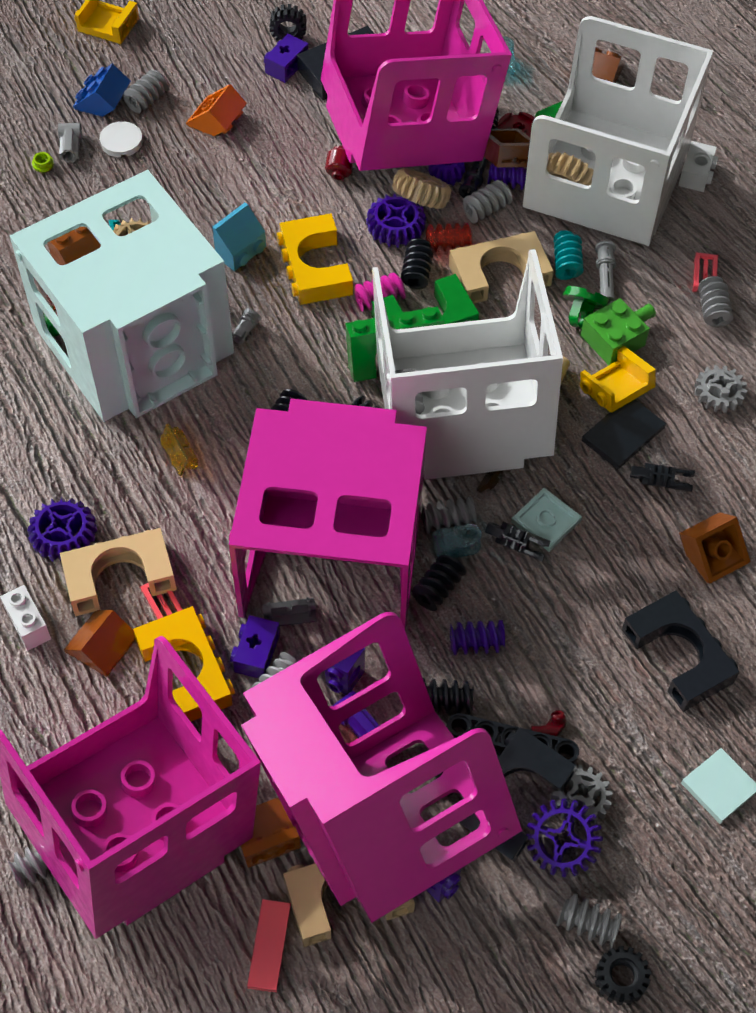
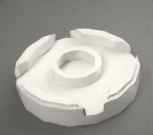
(121, 139)

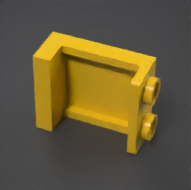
(106, 20)
(619, 381)

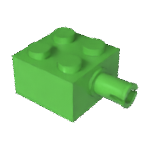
(616, 327)

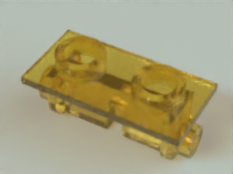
(174, 441)

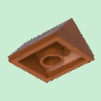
(101, 641)

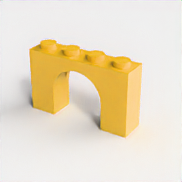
(313, 283)
(186, 633)

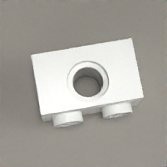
(697, 166)
(25, 617)

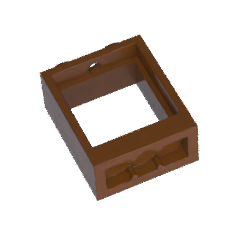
(505, 146)

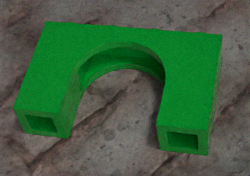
(451, 298)
(362, 338)

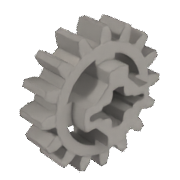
(720, 388)
(586, 784)

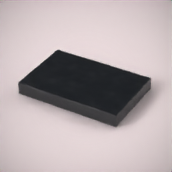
(623, 433)

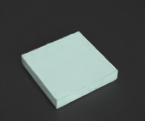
(547, 518)
(720, 785)

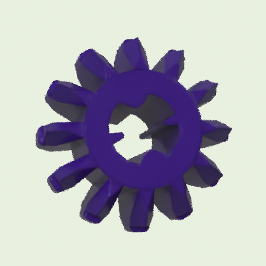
(448, 173)

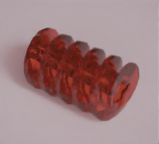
(449, 236)

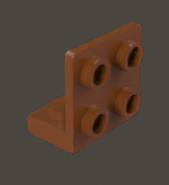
(271, 834)

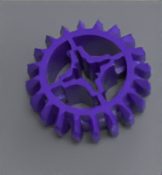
(395, 226)
(64, 521)
(560, 850)

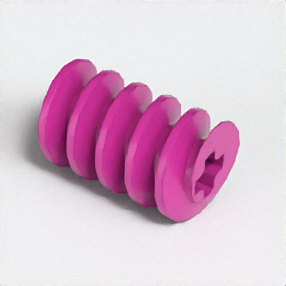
(390, 286)

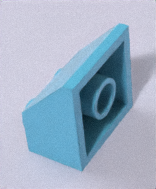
(239, 237)

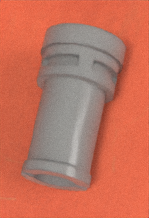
(247, 322)

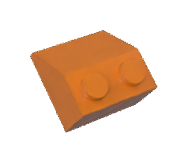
(218, 111)

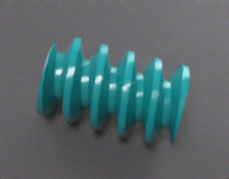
(568, 255)

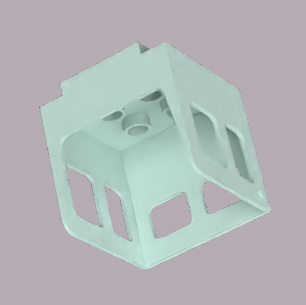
(138, 312)

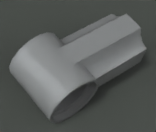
(69, 137)

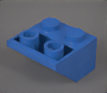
(102, 91)

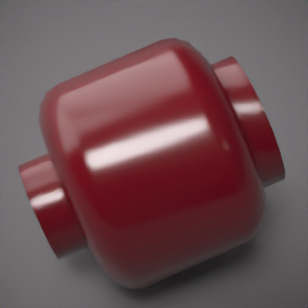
(337, 163)

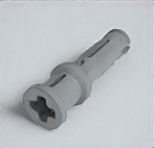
(605, 265)

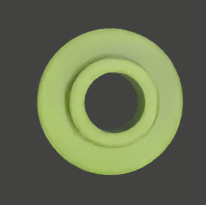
(42, 162)

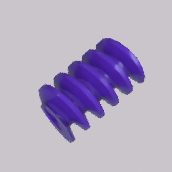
(507, 175)
(477, 637)

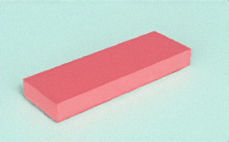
(269, 946)

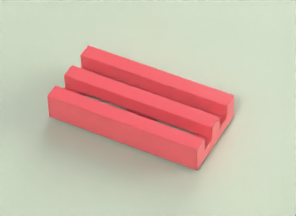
(705, 257)
(145, 590)

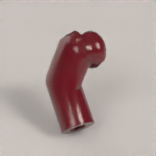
(554, 725)

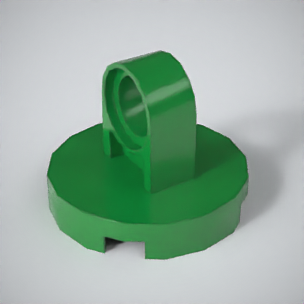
(583, 303)

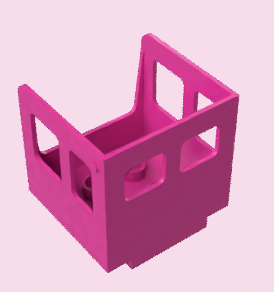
(414, 93)
(329, 488)
(345, 798)
(136, 800)

